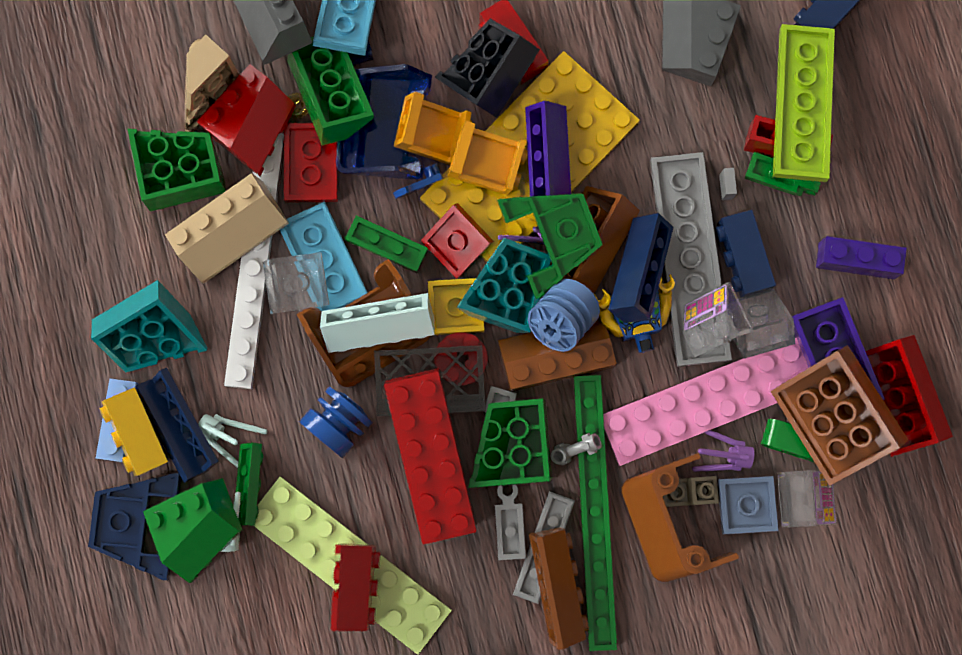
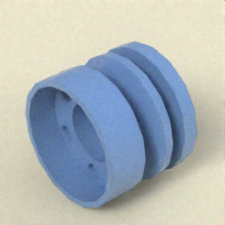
(564, 315)

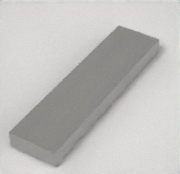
(554, 515)

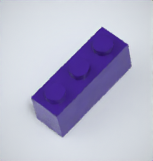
(861, 257)

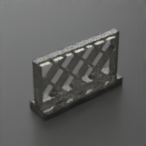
(455, 403)

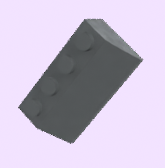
(274, 27)

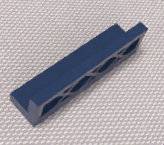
(174, 426)

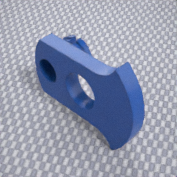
(432, 175)

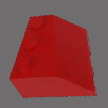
(249, 118)
(356, 587)

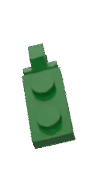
(761, 171)

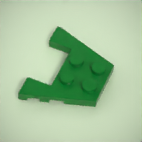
(565, 230)

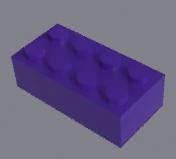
(827, 330)

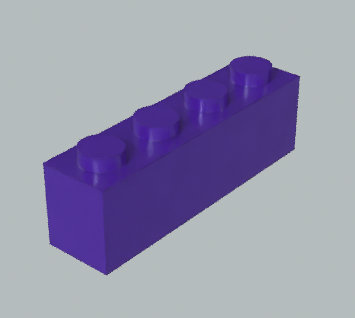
(548, 149)

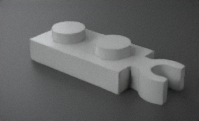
(509, 527)

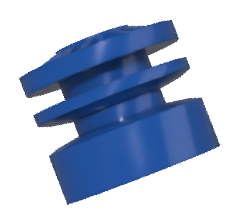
(336, 421)

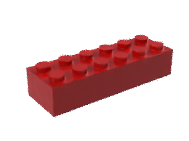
(430, 456)

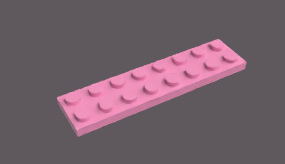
(700, 403)

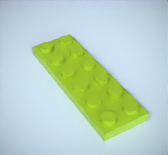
(804, 103)

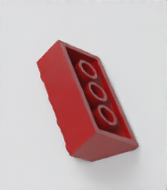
(909, 393)

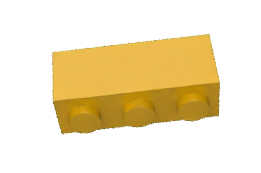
(133, 432)

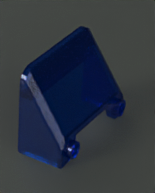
(371, 147)

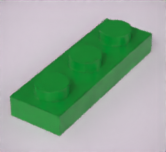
(386, 244)
(249, 482)

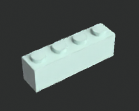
(377, 323)

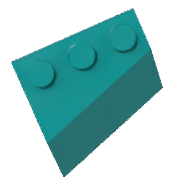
(502, 290)
(146, 329)

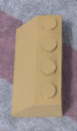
(227, 228)

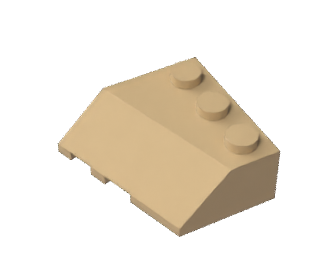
(207, 77)

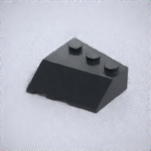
(490, 67)

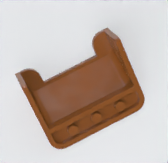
(358, 363)

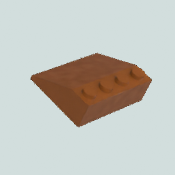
(839, 415)

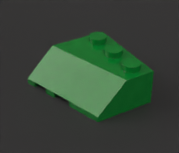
(175, 167)
(513, 445)
(193, 527)

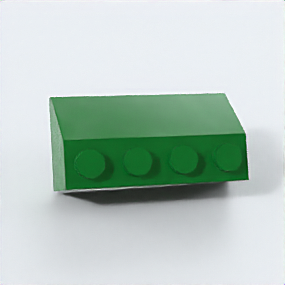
(330, 92)

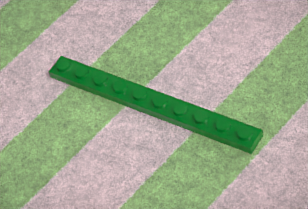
(595, 517)

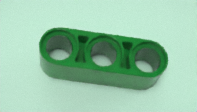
(783, 438)

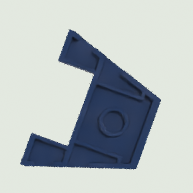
(120, 524)

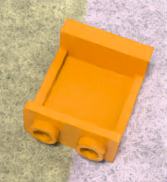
(429, 128)
(487, 159)

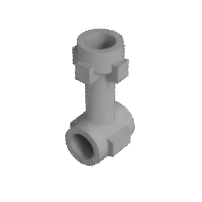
(564, 452)

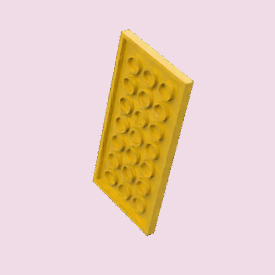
(595, 128)

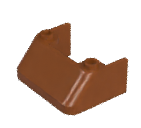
(655, 528)

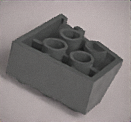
(696, 37)

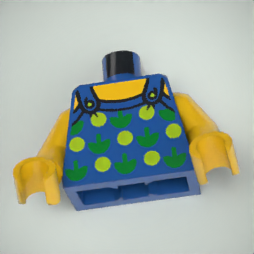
(639, 330)

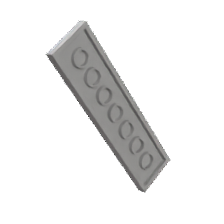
(692, 253)

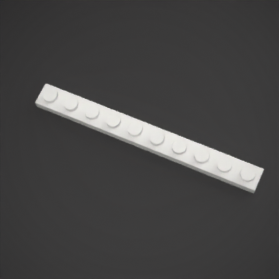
(251, 290)

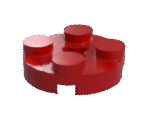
(456, 372)

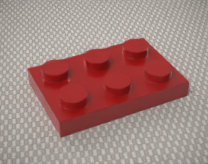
(308, 166)

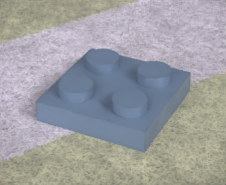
(747, 505)

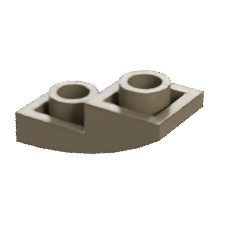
(693, 492)

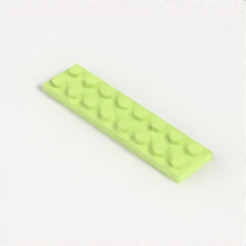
(311, 537)

